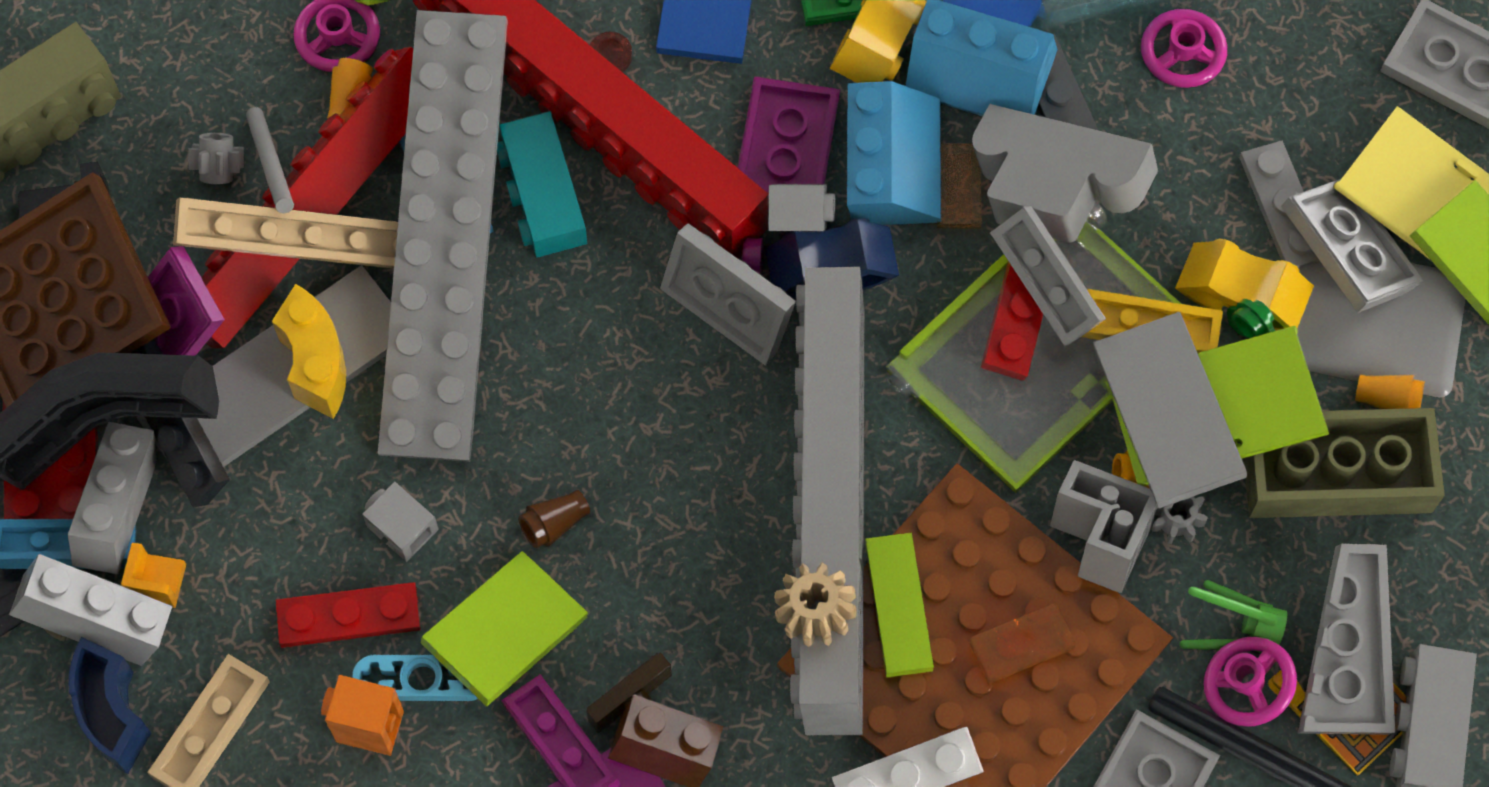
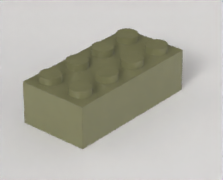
(51, 94)
(1363, 467)

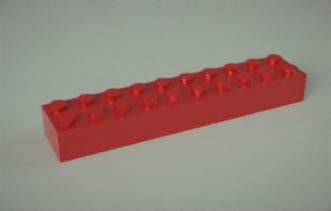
(623, 124)

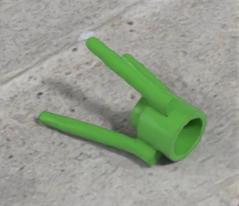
(1258, 621)

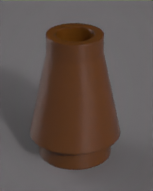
(550, 519)

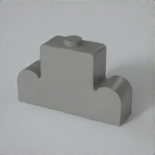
(1059, 169)

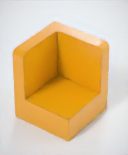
(153, 575)

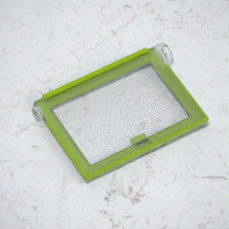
(1006, 420)

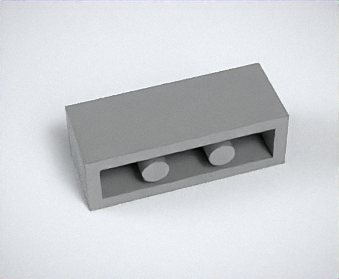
(112, 498)
(90, 608)
(1434, 717)

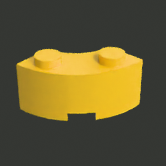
(875, 39)
(1224, 275)
(318, 358)

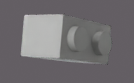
(800, 207)

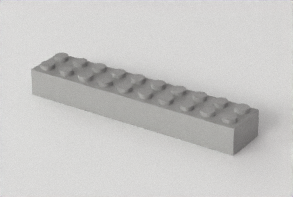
(830, 489)

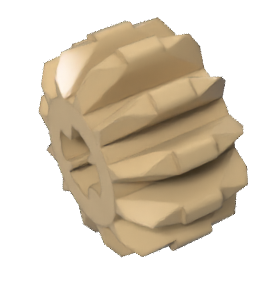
(827, 616)

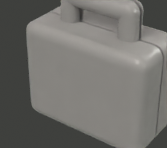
(1399, 337)

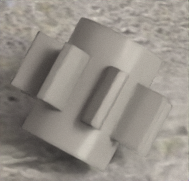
(215, 158)
(1176, 525)

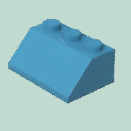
(979, 59)
(893, 154)

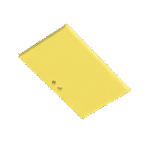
(1407, 175)

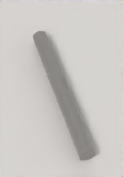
(269, 160)

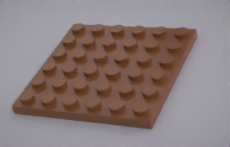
(978, 571)

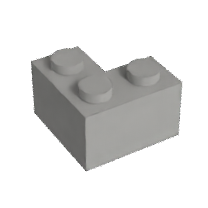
(1109, 515)

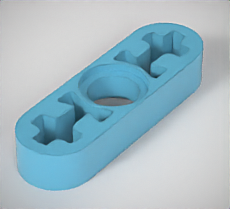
(409, 663)

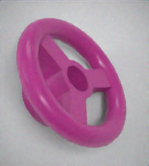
(330, 15)
(1186, 27)
(1239, 666)

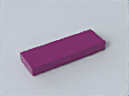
(558, 737)

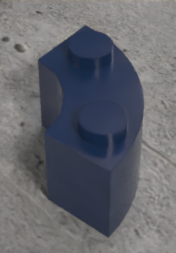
(852, 245)
(101, 704)

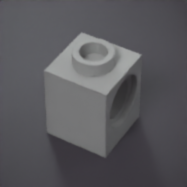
(399, 519)

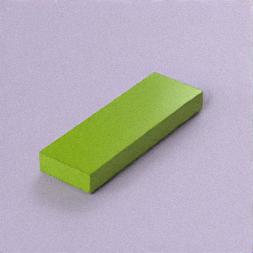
(899, 605)

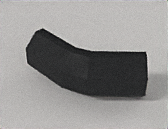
(93, 392)

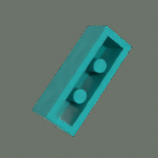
(541, 185)

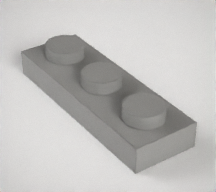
(1273, 182)
(1047, 275)

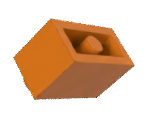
(363, 714)

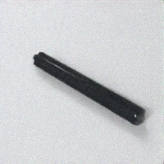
(1239, 741)

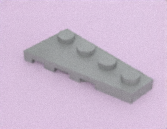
(1352, 654)

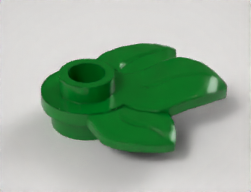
(1250, 318)

